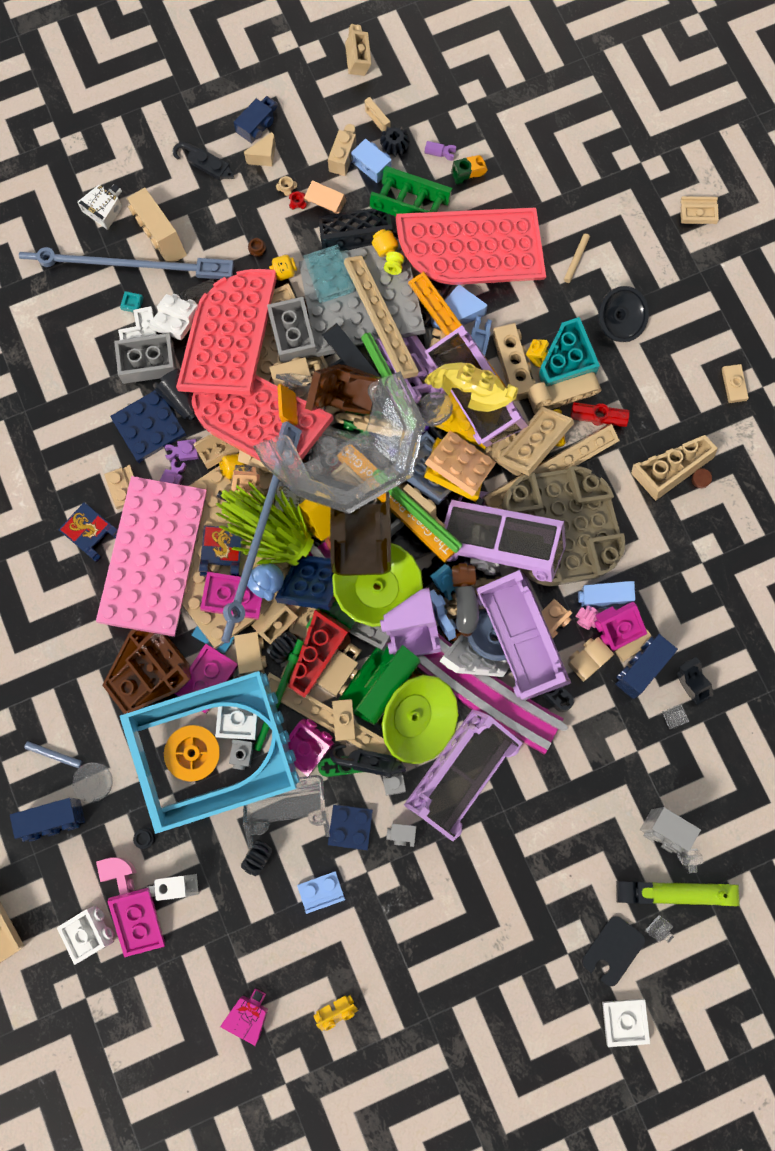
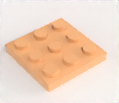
(460, 463)

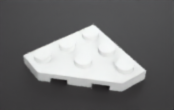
(465, 660)

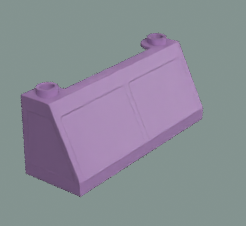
(523, 635)

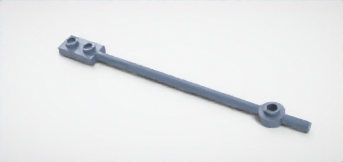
(204, 268)
(236, 606)

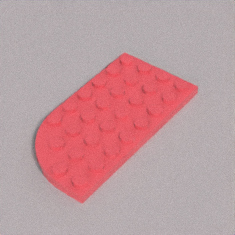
(473, 245)
(228, 334)
(255, 418)

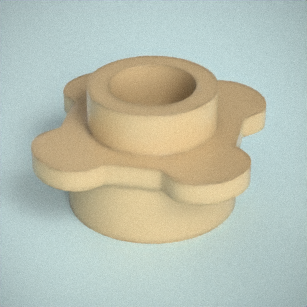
(286, 181)

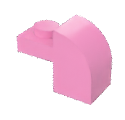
(117, 868)

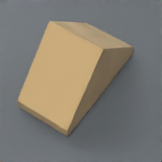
(262, 152)

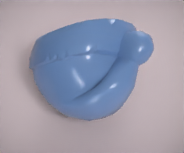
(266, 580)

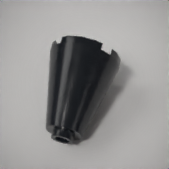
(178, 400)

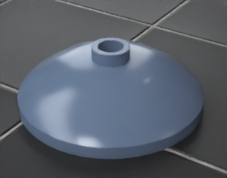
(481, 639)

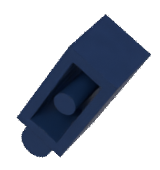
(255, 119)

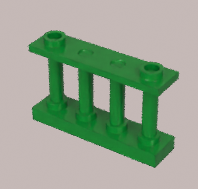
(408, 184)

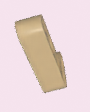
(563, 392)

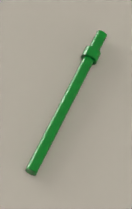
(292, 660)

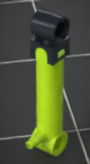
(677, 893)

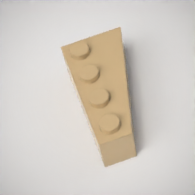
(156, 226)

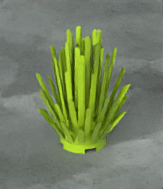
(282, 537)

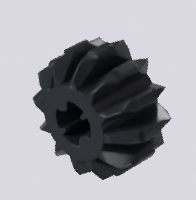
(394, 140)
(282, 647)
(256, 858)

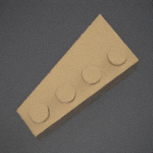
(669, 469)

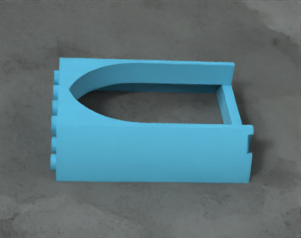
(272, 778)

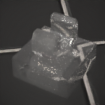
(675, 716)
(690, 859)
(660, 929)

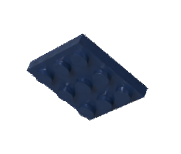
(148, 426)
(308, 584)

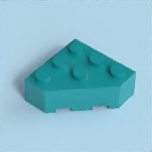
(569, 355)

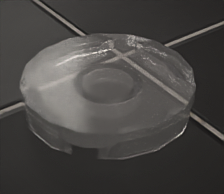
(435, 408)
(92, 782)

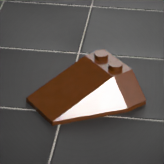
(146, 671)

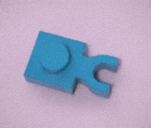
(444, 581)

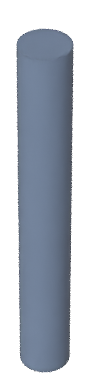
(53, 754)

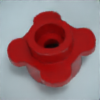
(297, 196)

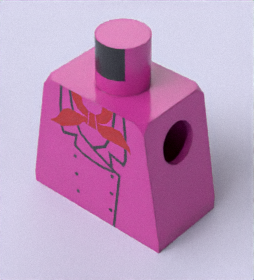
(247, 1018)

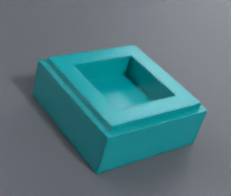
(131, 301)

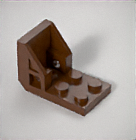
(341, 388)

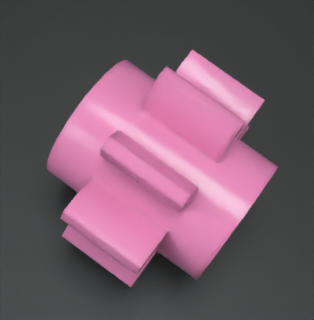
(587, 617)

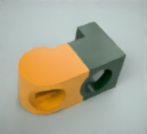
(468, 168)

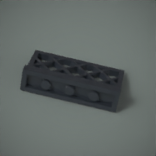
(357, 236)

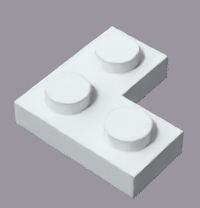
(142, 319)

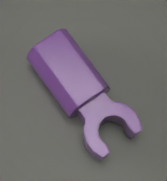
(440, 150)

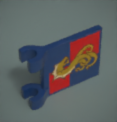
(86, 529)
(217, 550)

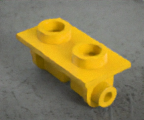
(328, 1018)

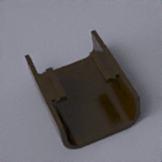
(361, 540)

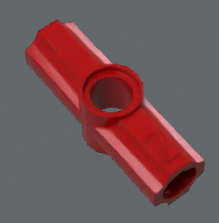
(588, 412)

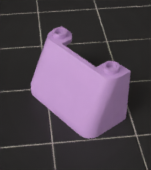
(413, 625)

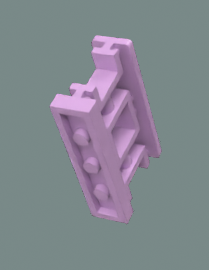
(419, 357)

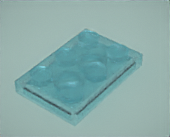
(328, 273)

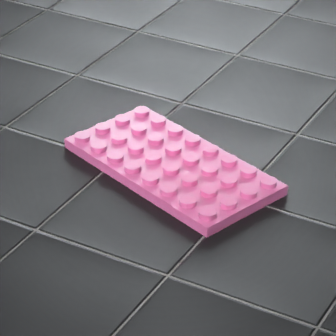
(152, 556)

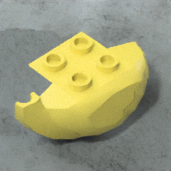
(485, 387)

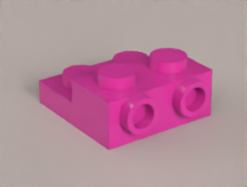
(620, 626)
(309, 745)

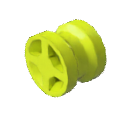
(394, 263)

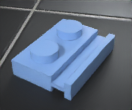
(321, 892)

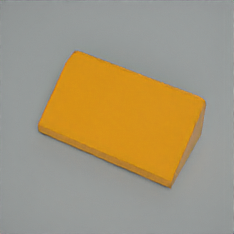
(287, 405)

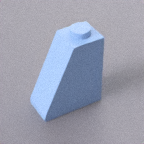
(464, 306)
(607, 595)

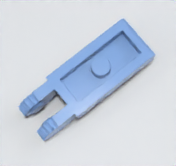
(480, 336)

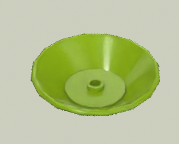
(367, 605)
(432, 724)

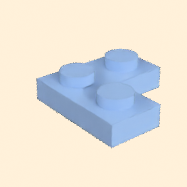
(447, 625)

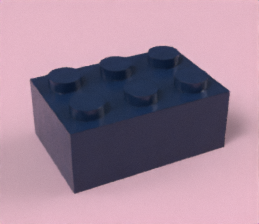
(645, 665)
(47, 819)

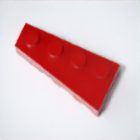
(320, 646)

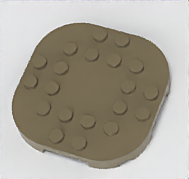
(588, 518)

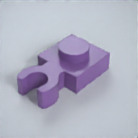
(184, 450)
(172, 475)

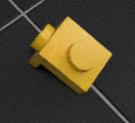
(537, 352)

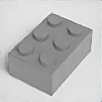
(292, 329)
(145, 357)
(670, 830)

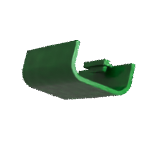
(378, 681)

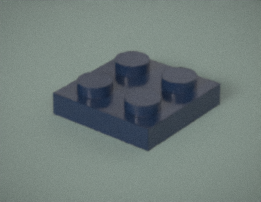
(350, 827)

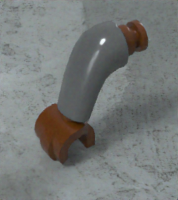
(467, 604)

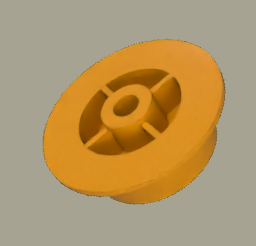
(180, 746)

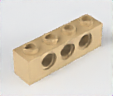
(510, 334)

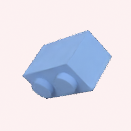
(370, 160)

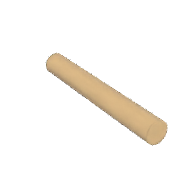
(574, 263)

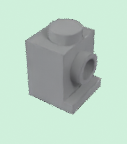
(247, 749)
(394, 784)
(401, 834)

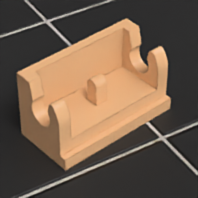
(325, 197)

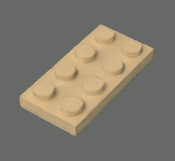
(535, 441)

